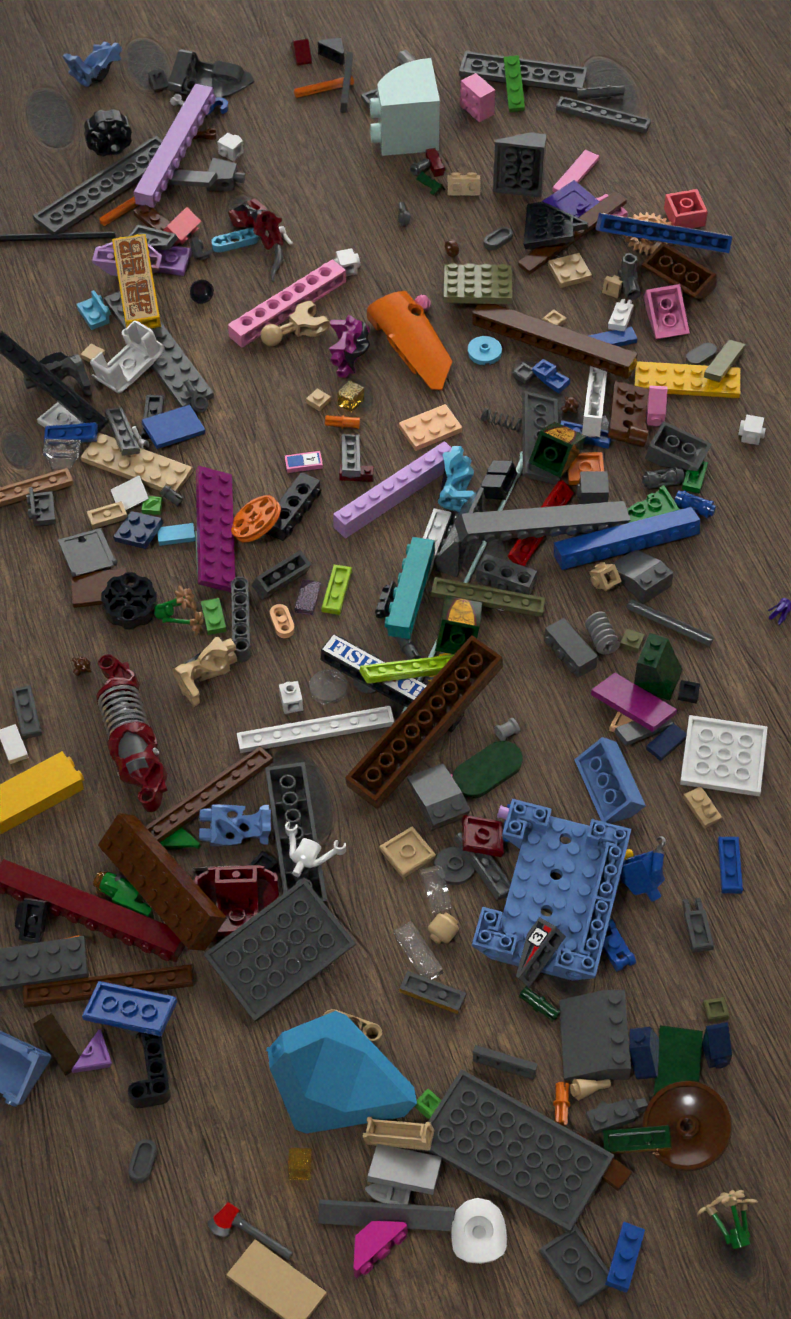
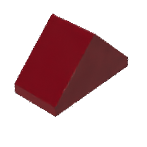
(301, 52)

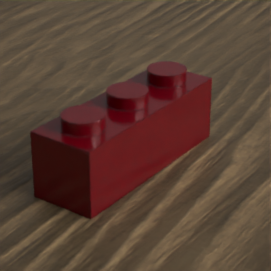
(436, 162)
(366, 474)

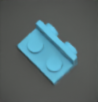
(94, 311)

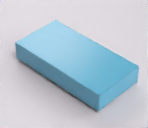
(176, 534)

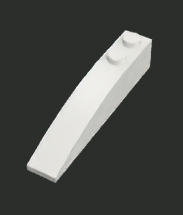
(594, 402)

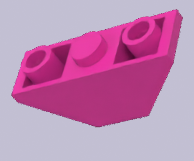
(375, 1243)

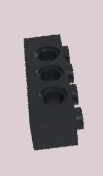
(294, 504)

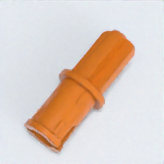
(346, 422)
(561, 1103)

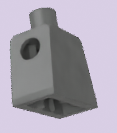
(227, 175)

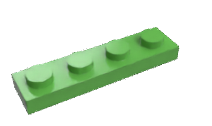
(514, 83)

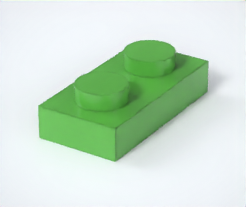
(213, 616)

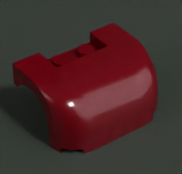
(238, 893)

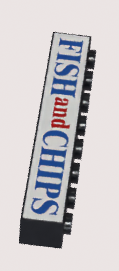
(349, 658)

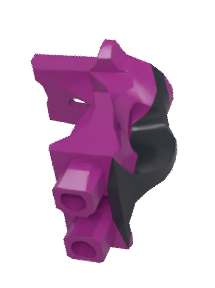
(351, 346)

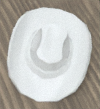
(478, 1232)

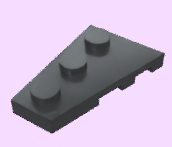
(156, 238)

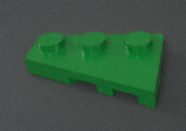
(654, 505)

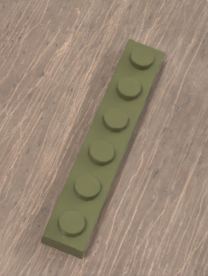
(489, 596)

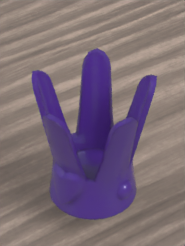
(783, 606)

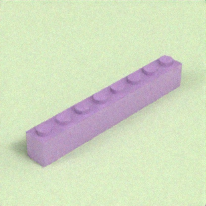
(391, 491)

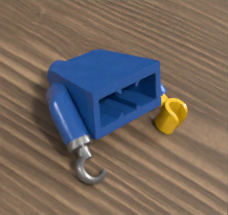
(644, 871)

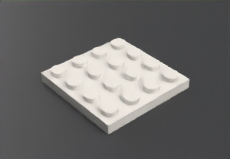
(724, 755)

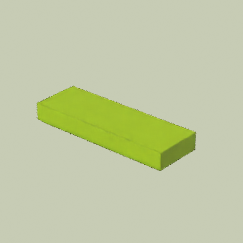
(336, 589)

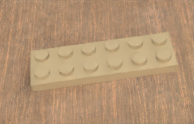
(152, 468)

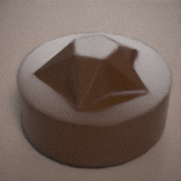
(452, 248)

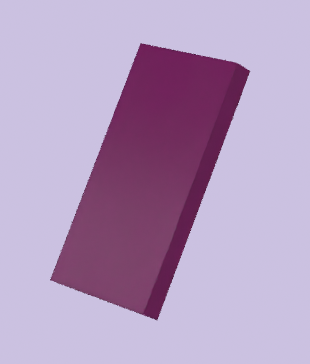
(633, 702)

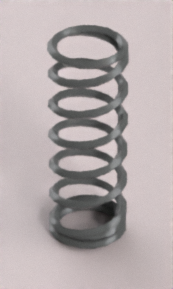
(486, 413)

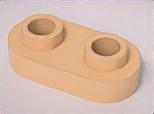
(283, 622)

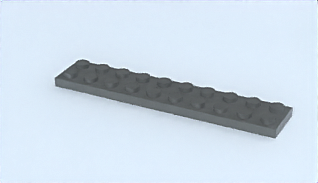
(97, 189)
(173, 365)

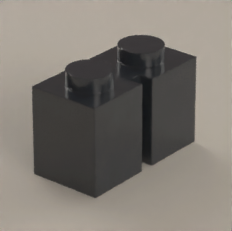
(499, 479)

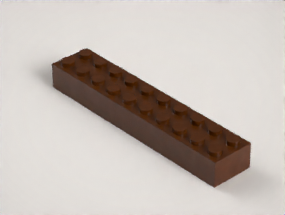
(424, 722)

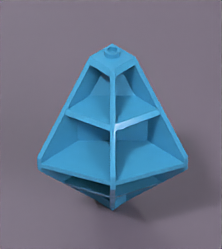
(336, 1076)

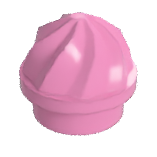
(424, 301)

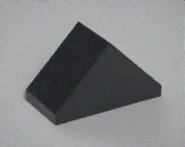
(332, 50)

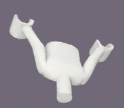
(307, 851)

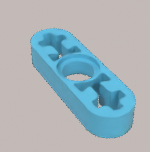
(222, 239)

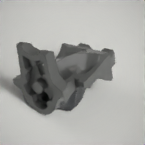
(63, 366)

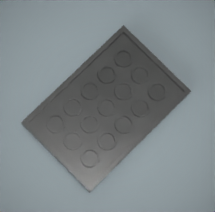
(279, 950)

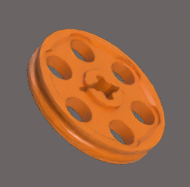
(258, 520)

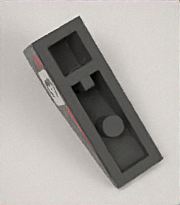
(538, 949)

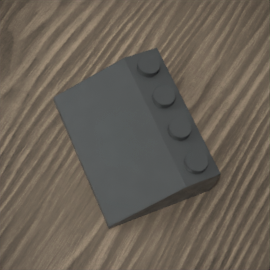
(520, 164)
(453, 552)
(595, 1036)

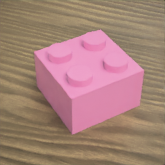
(477, 97)

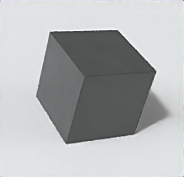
(593, 487)

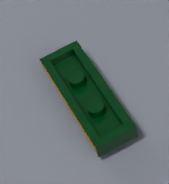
(637, 1139)

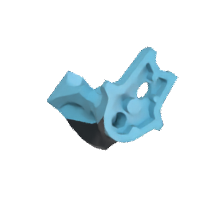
(455, 479)

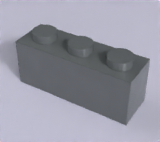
(281, 575)
(570, 648)

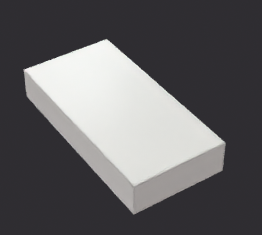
(13, 744)

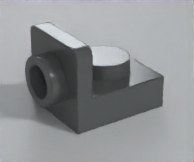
(158, 80)
(196, 247)

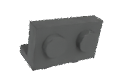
(42, 507)

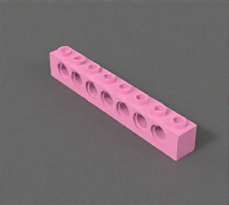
(283, 304)

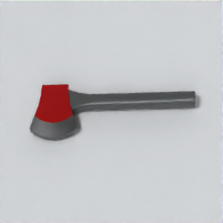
(229, 1216)

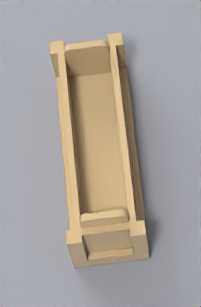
(399, 1134)

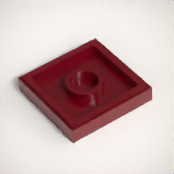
(482, 836)

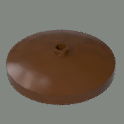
(693, 1105)

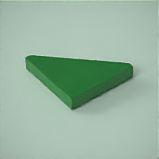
(179, 840)

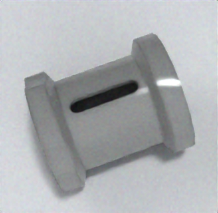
(507, 729)

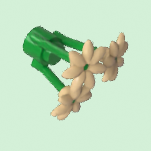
(740, 1235)

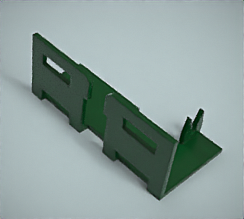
(427, 180)

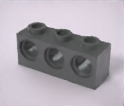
(506, 575)

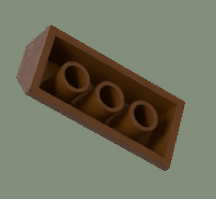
(681, 270)

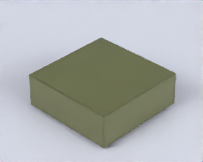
(716, 1009)

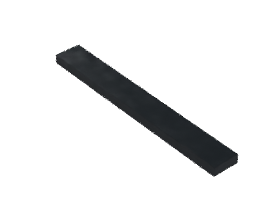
(49, 382)

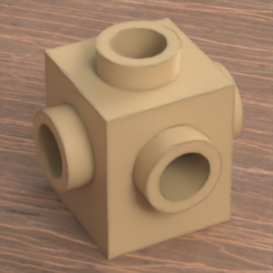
(605, 576)

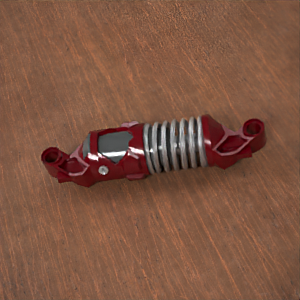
(129, 734)

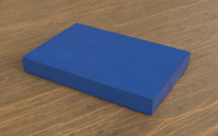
(173, 426)

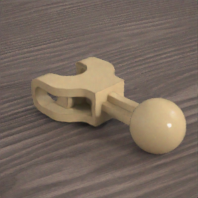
(300, 323)

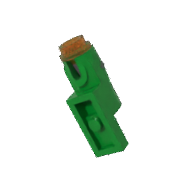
(122, 892)

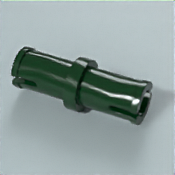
(539, 1004)

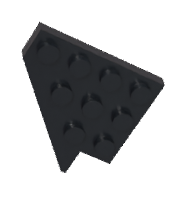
(549, 226)

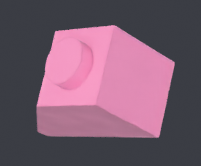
(656, 405)

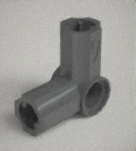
(629, 276)

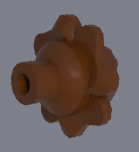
(571, 405)
(81, 665)

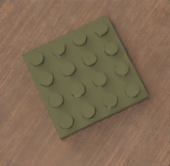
(478, 283)

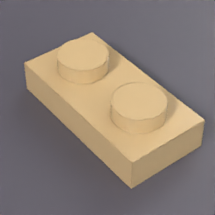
(107, 515)

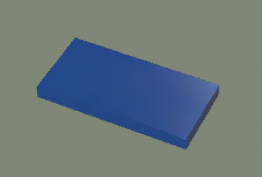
(129, 1008)

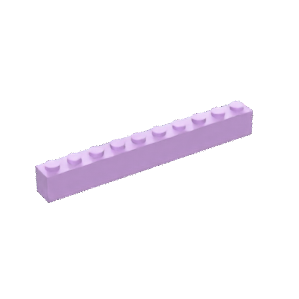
(174, 145)

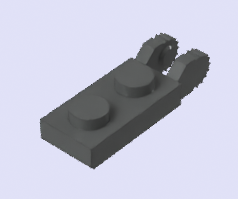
(697, 926)

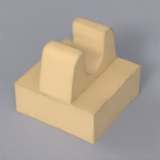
(612, 286)

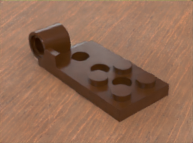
(637, 430)

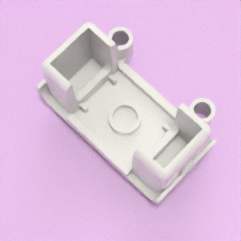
(132, 361)

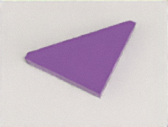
(94, 1056)

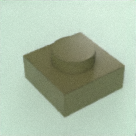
(632, 640)

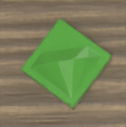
(152, 505)
(427, 1103)

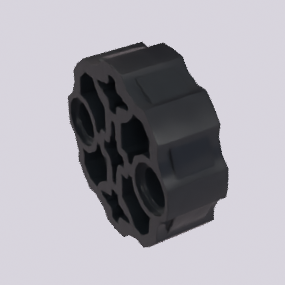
(107, 132)
(121, 606)

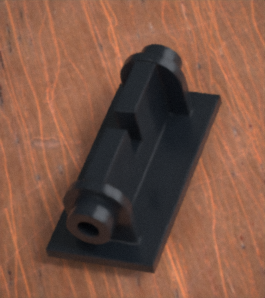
(387, 595)

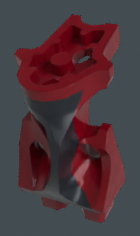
(255, 214)

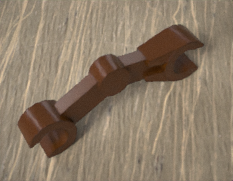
(207, 134)

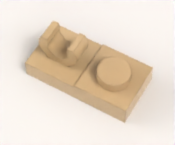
(702, 807)

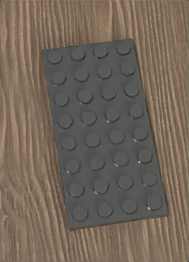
(517, 1150)

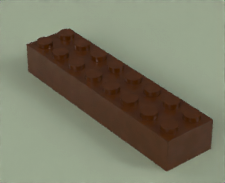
(162, 882)

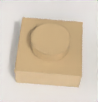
(318, 399)

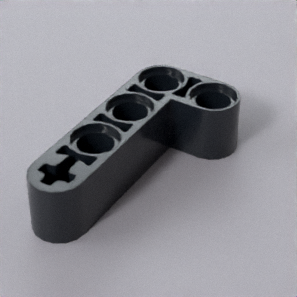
(155, 1080)

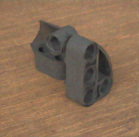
(222, 76)

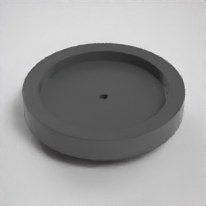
(455, 866)

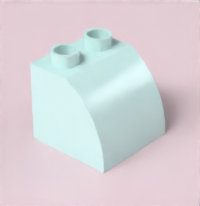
(406, 110)

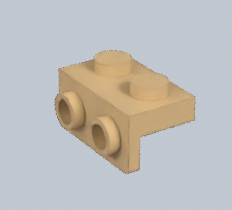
(463, 184)

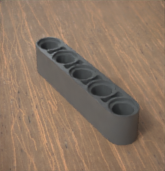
(241, 618)

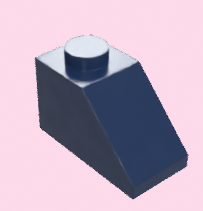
(717, 1045)
(644, 1052)

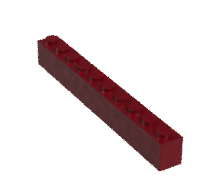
(91, 911)

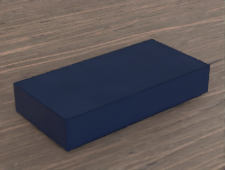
(666, 742)

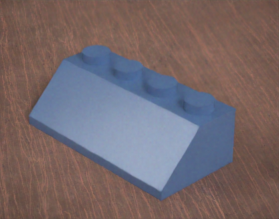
(609, 781)

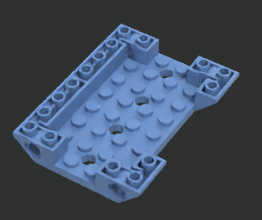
(578, 901)

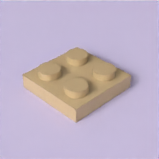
(569, 270)

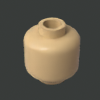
(443, 928)

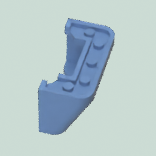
(19, 1068)

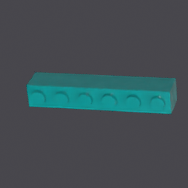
(410, 588)

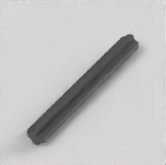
(670, 622)

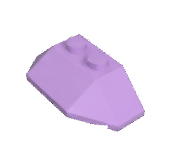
(105, 259)

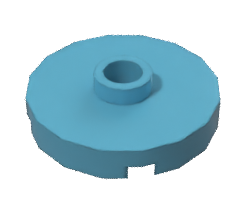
(484, 350)

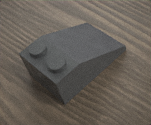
(677, 448)
(643, 575)
(438, 796)

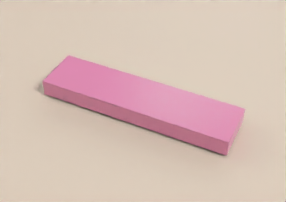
(577, 170)

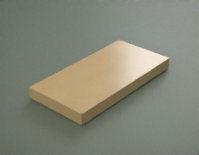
(276, 1283)

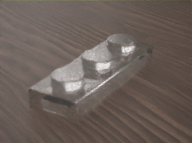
(418, 951)

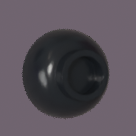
(201, 291)

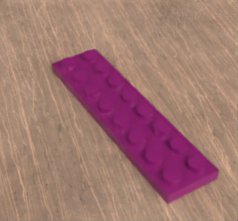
(214, 528)

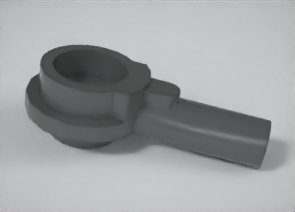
(404, 216)
(199, 402)

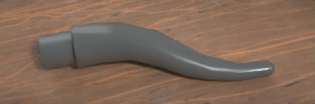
(278, 261)

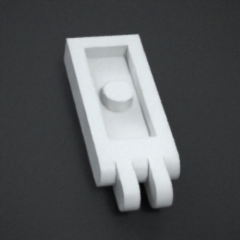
(621, 315)

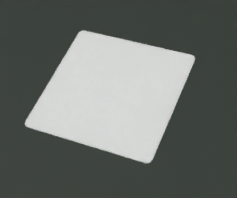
(130, 493)

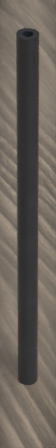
(58, 236)

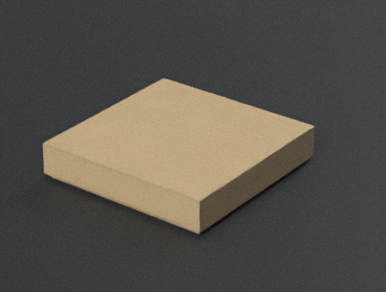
(407, 852)

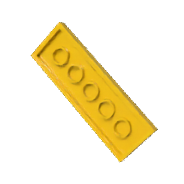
(687, 379)

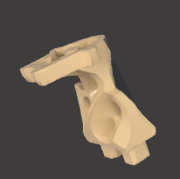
(207, 664)

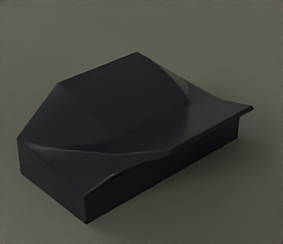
(31, 919)

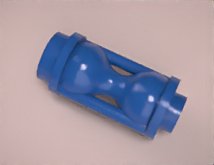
(702, 506)

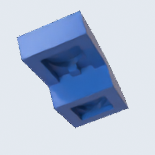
(548, 374)

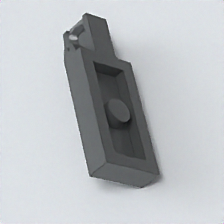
(615, 1114)

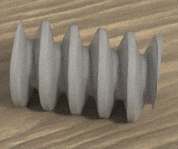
(602, 633)

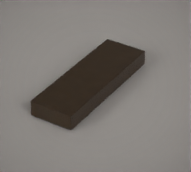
(57, 1043)

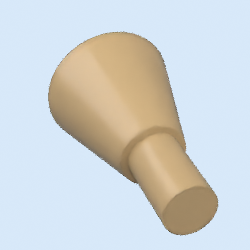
(582, 1088)

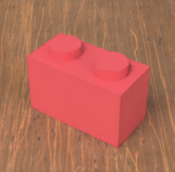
(182, 225)

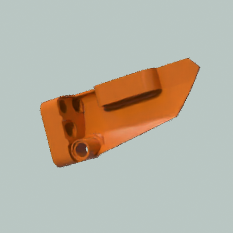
(411, 337)

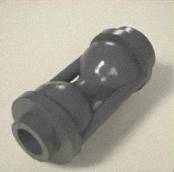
(671, 476)

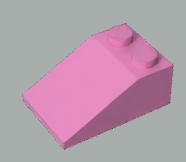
(666, 311)

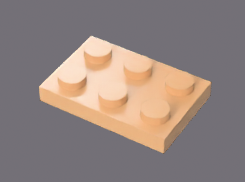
(430, 427)

